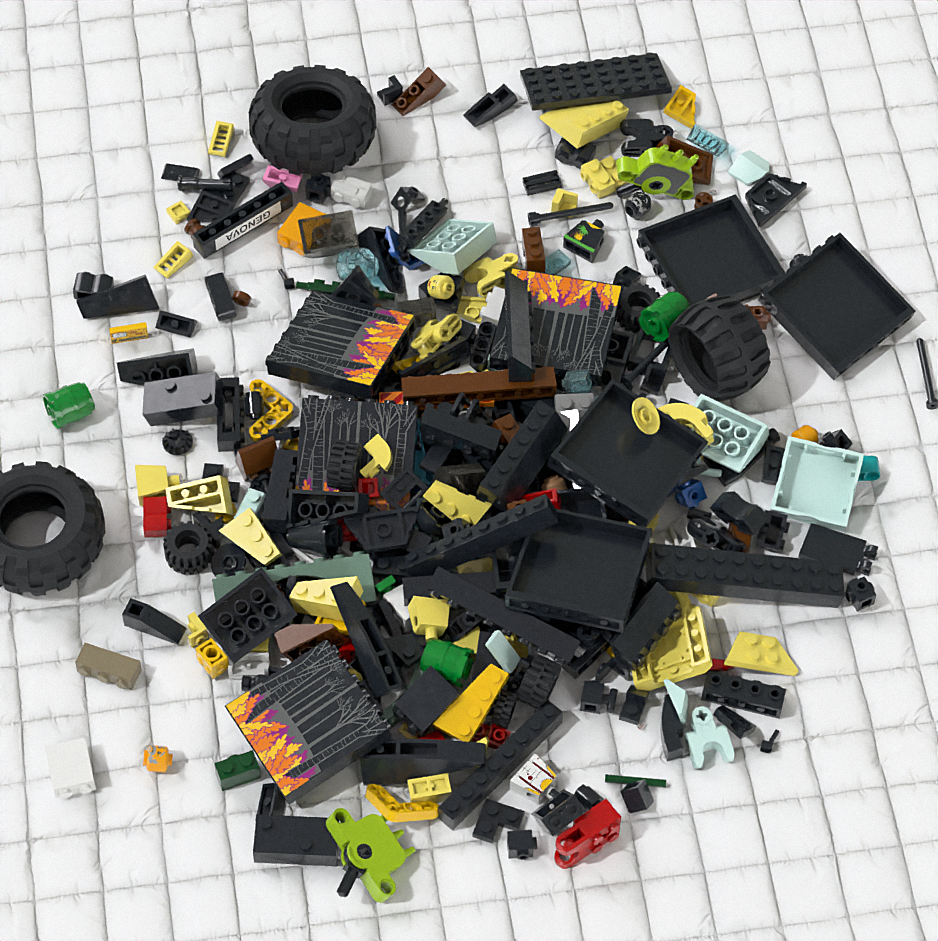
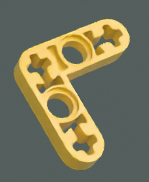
(274, 409)
(399, 812)

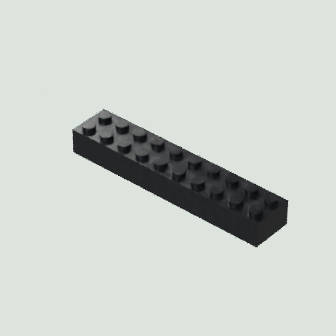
(745, 575)

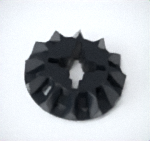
(183, 445)

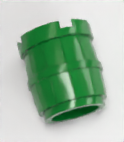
(661, 315)
(68, 404)
(448, 660)

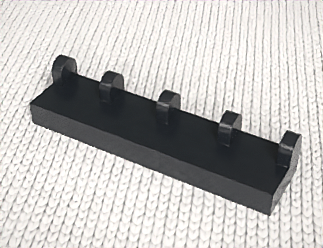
(438, 361)

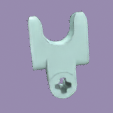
(707, 736)

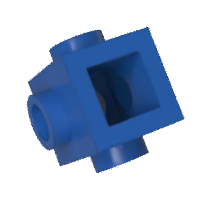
(690, 493)

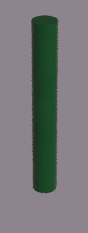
(629, 779)

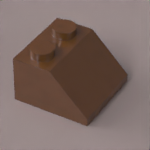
(256, 459)

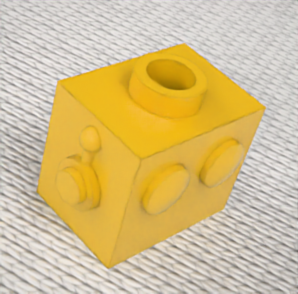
(212, 658)

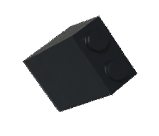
(424, 702)

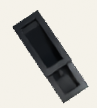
(491, 106)
(671, 730)

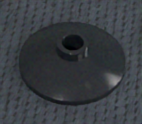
(225, 556)

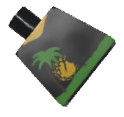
(585, 239)

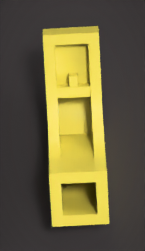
(690, 417)

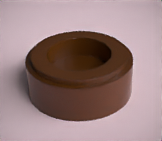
(241, 298)

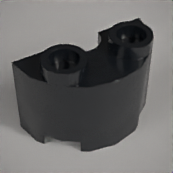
(772, 531)

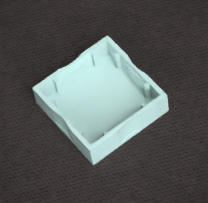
(817, 484)

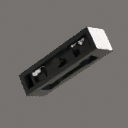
(226, 438)

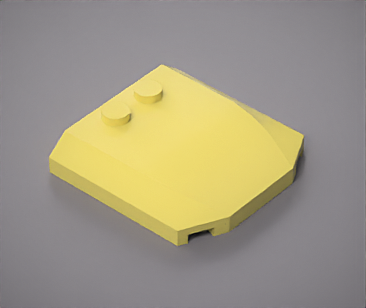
(678, 654)

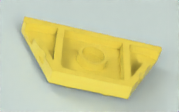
(760, 654)

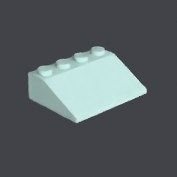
(455, 245)
(735, 434)

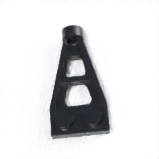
(729, 475)

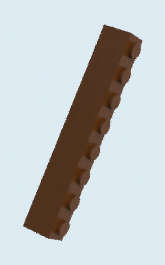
(477, 385)

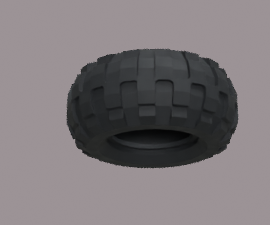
(314, 146)
(71, 551)

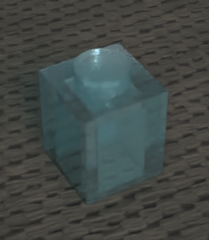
(577, 382)

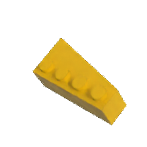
(470, 709)

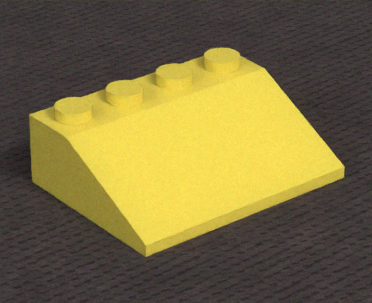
(585, 122)

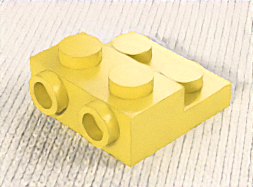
(601, 176)

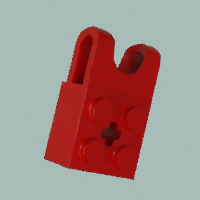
(588, 834)

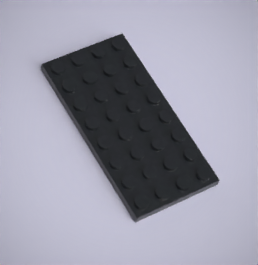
(595, 81)

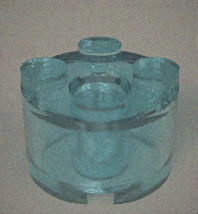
(356, 256)

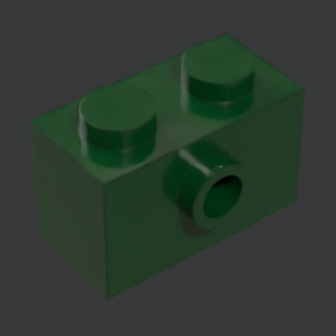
(237, 770)

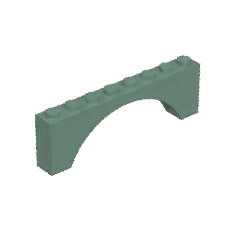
(338, 567)

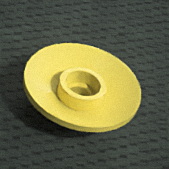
(645, 415)

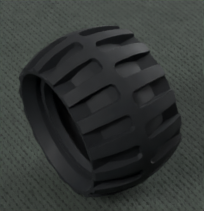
(719, 348)

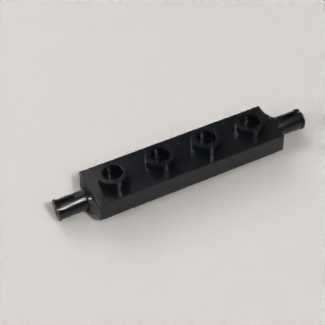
(422, 224)

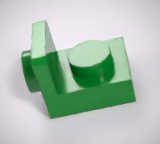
(385, 586)

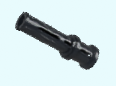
(196, 183)

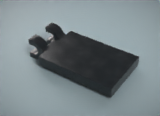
(836, 546)

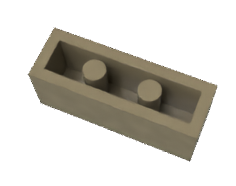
(108, 666)

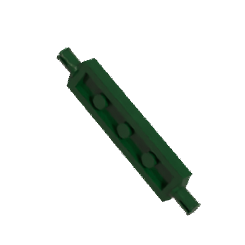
(320, 285)

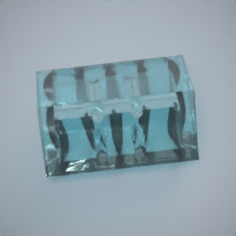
(707, 140)

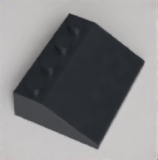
(247, 615)

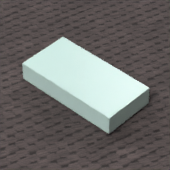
(503, 651)

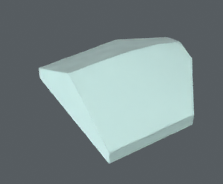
(749, 168)
(679, 699)

